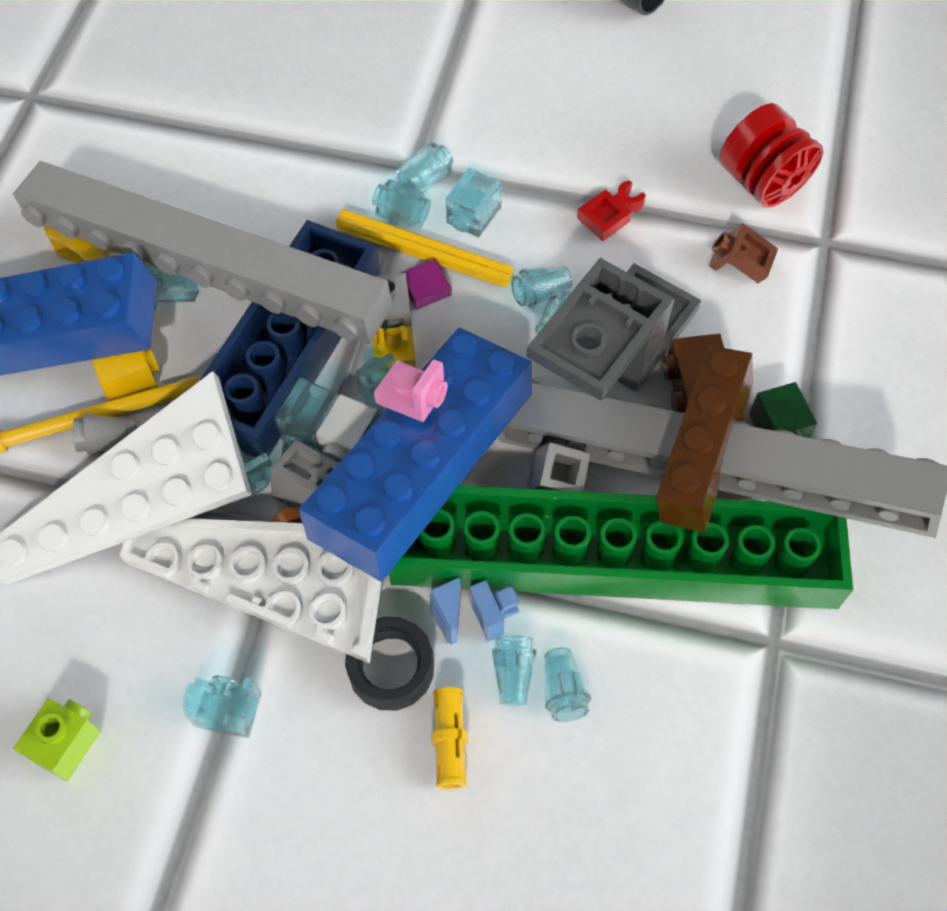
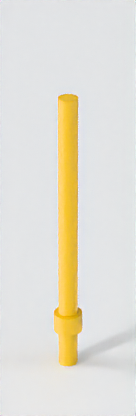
(110, 408)

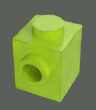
(58, 737)

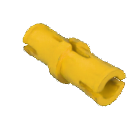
(449, 738)

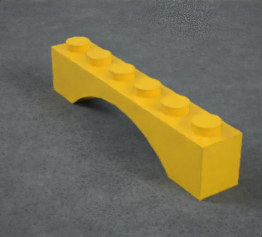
(117, 374)

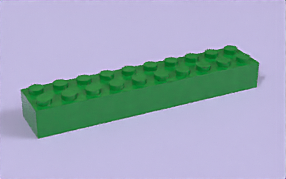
(622, 549)

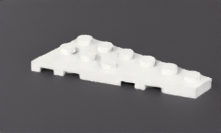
(154, 477)
(268, 574)

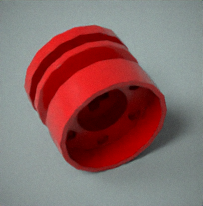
(770, 155)

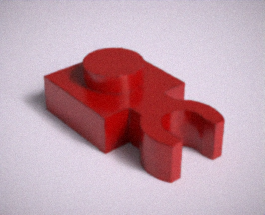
(609, 213)

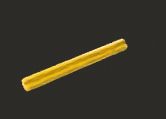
(425, 248)

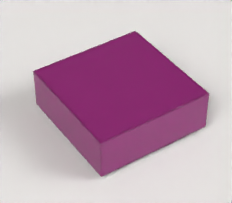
(427, 284)

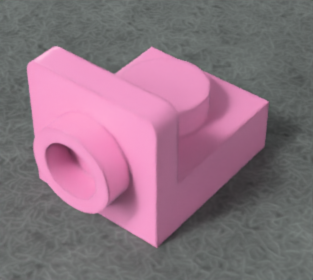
(412, 389)

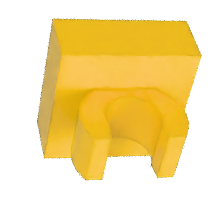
(395, 341)

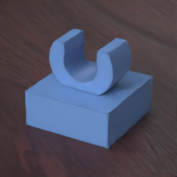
(492, 609)

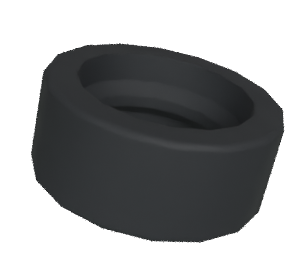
(405, 695)

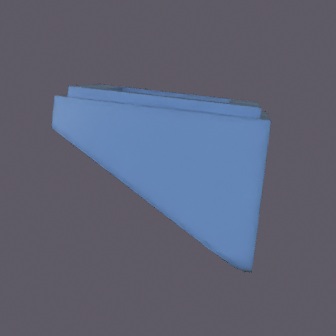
(446, 608)

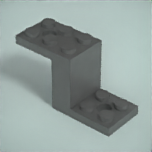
(613, 328)

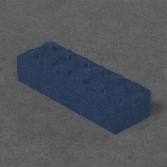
(273, 350)

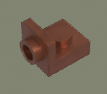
(745, 252)

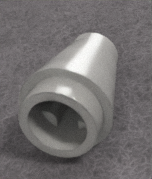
(100, 432)

